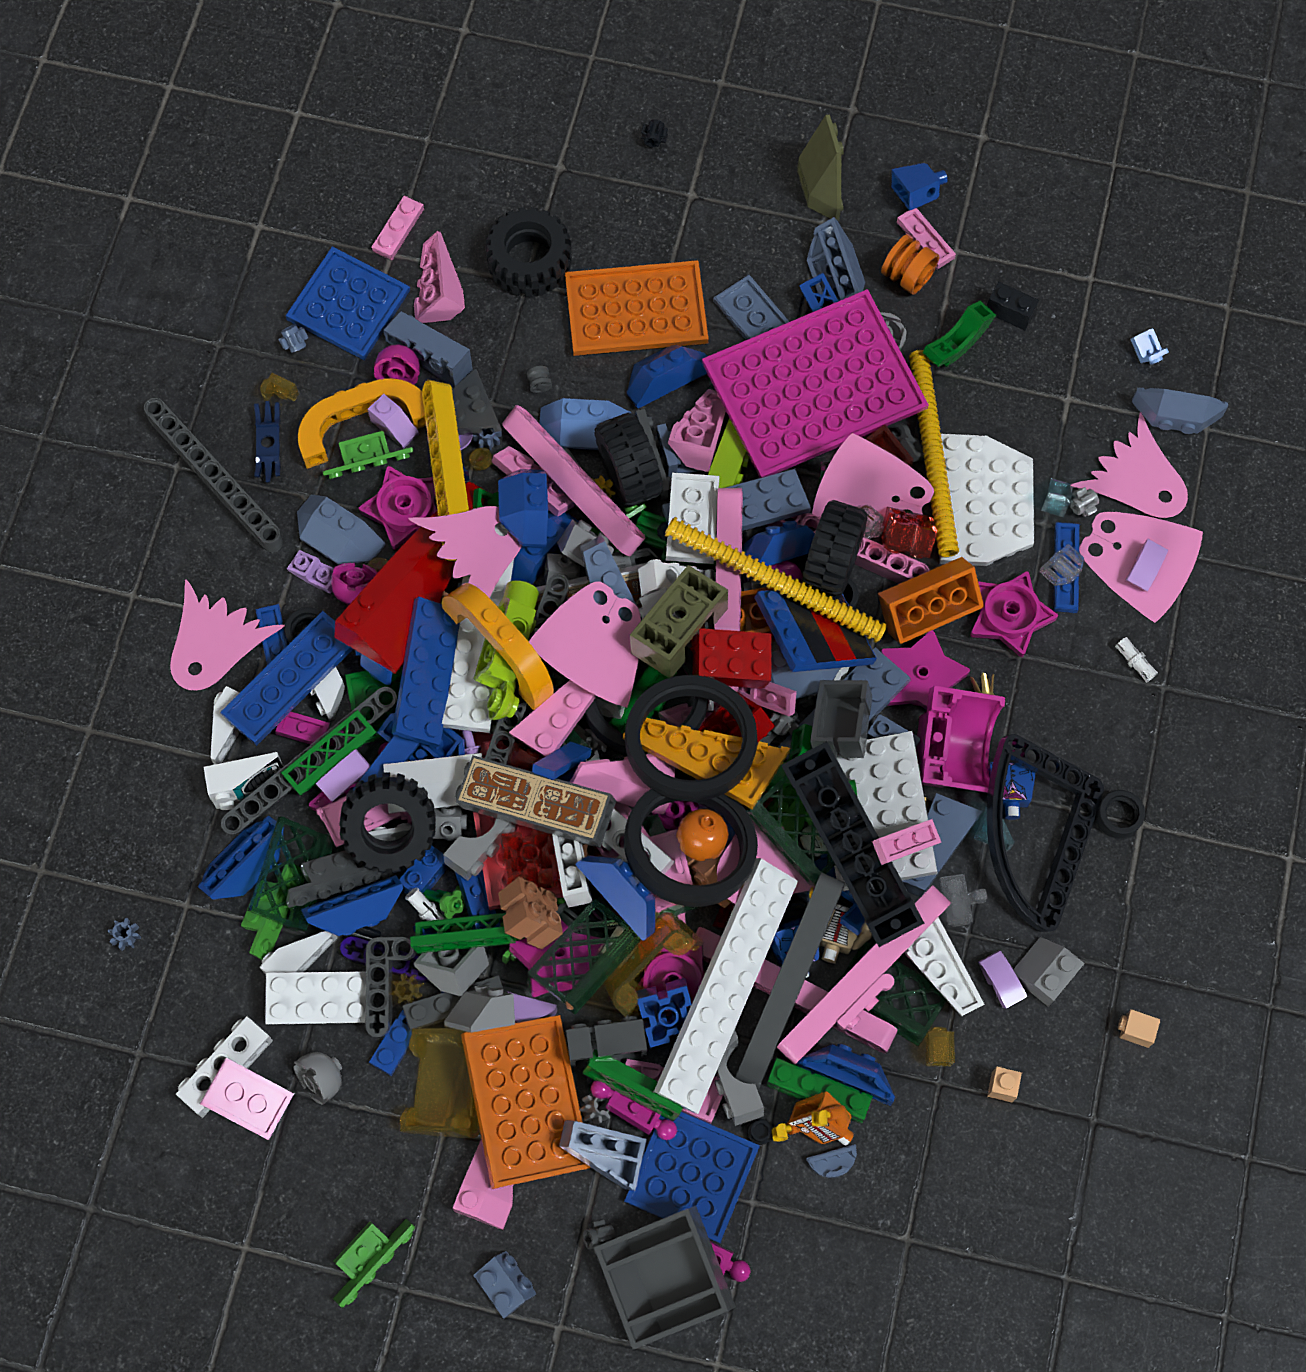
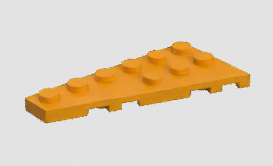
(711, 753)

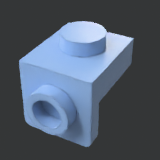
(1148, 347)

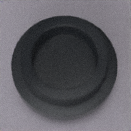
(760, 1132)

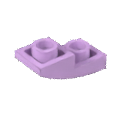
(1147, 565)
(312, 571)
(343, 775)
(1002, 978)

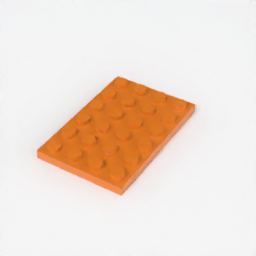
(636, 308)
(522, 1099)

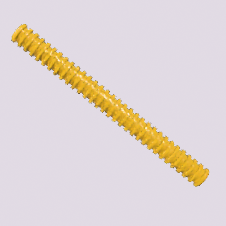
(934, 458)
(775, 579)

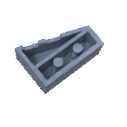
(606, 1151)

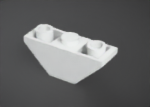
(330, 694)

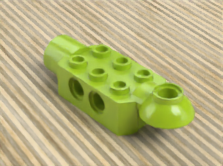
(492, 669)

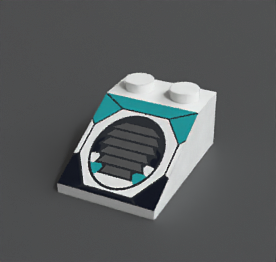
(235, 780)

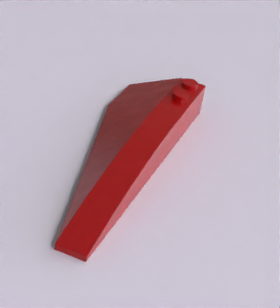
(382, 612)

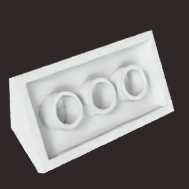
(436, 775)

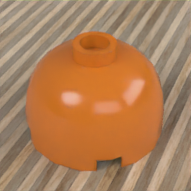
(702, 834)

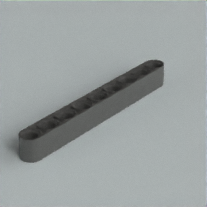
(217, 483)
(501, 732)
(278, 779)
(790, 980)

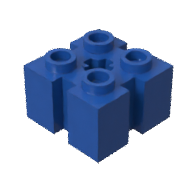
(653, 1004)

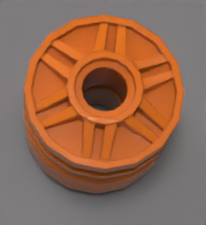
(910, 264)

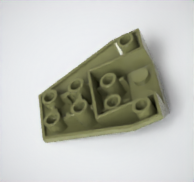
(821, 170)

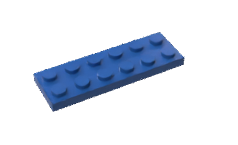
(426, 674)
(286, 680)

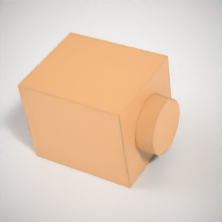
(1138, 1028)
(1004, 1084)

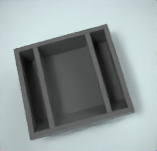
(664, 1277)

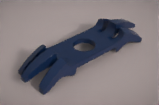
(263, 430)

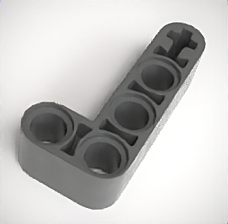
(385, 986)

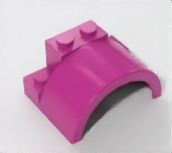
(957, 738)

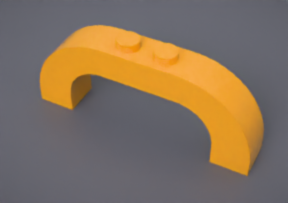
(351, 404)
(472, 603)

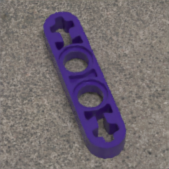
(355, 957)

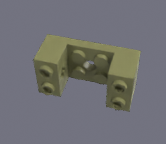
(663, 638)

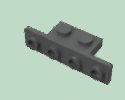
(330, 876)

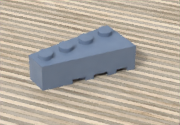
(434, 350)
(602, 568)
(953, 823)

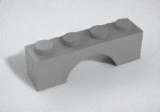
(469, 854)
(741, 1098)

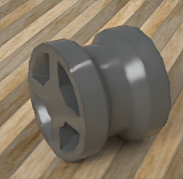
(539, 379)

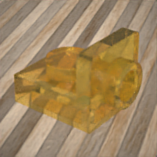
(279, 386)

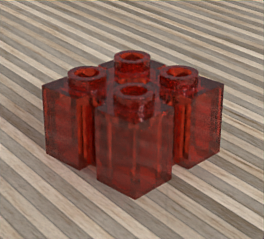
(908, 533)
(530, 858)

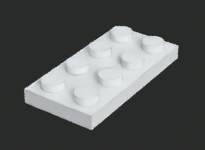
(694, 502)
(315, 997)

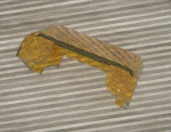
(669, 934)
(443, 1088)

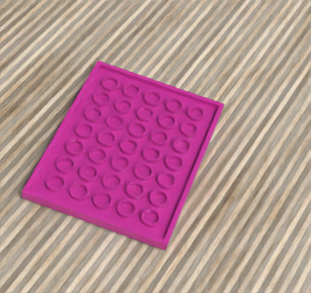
(814, 384)

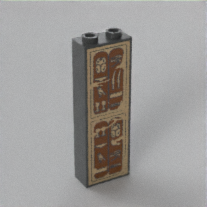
(535, 801)

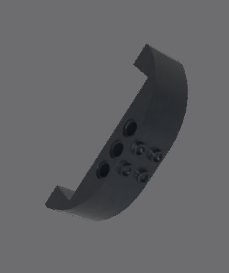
(849, 840)

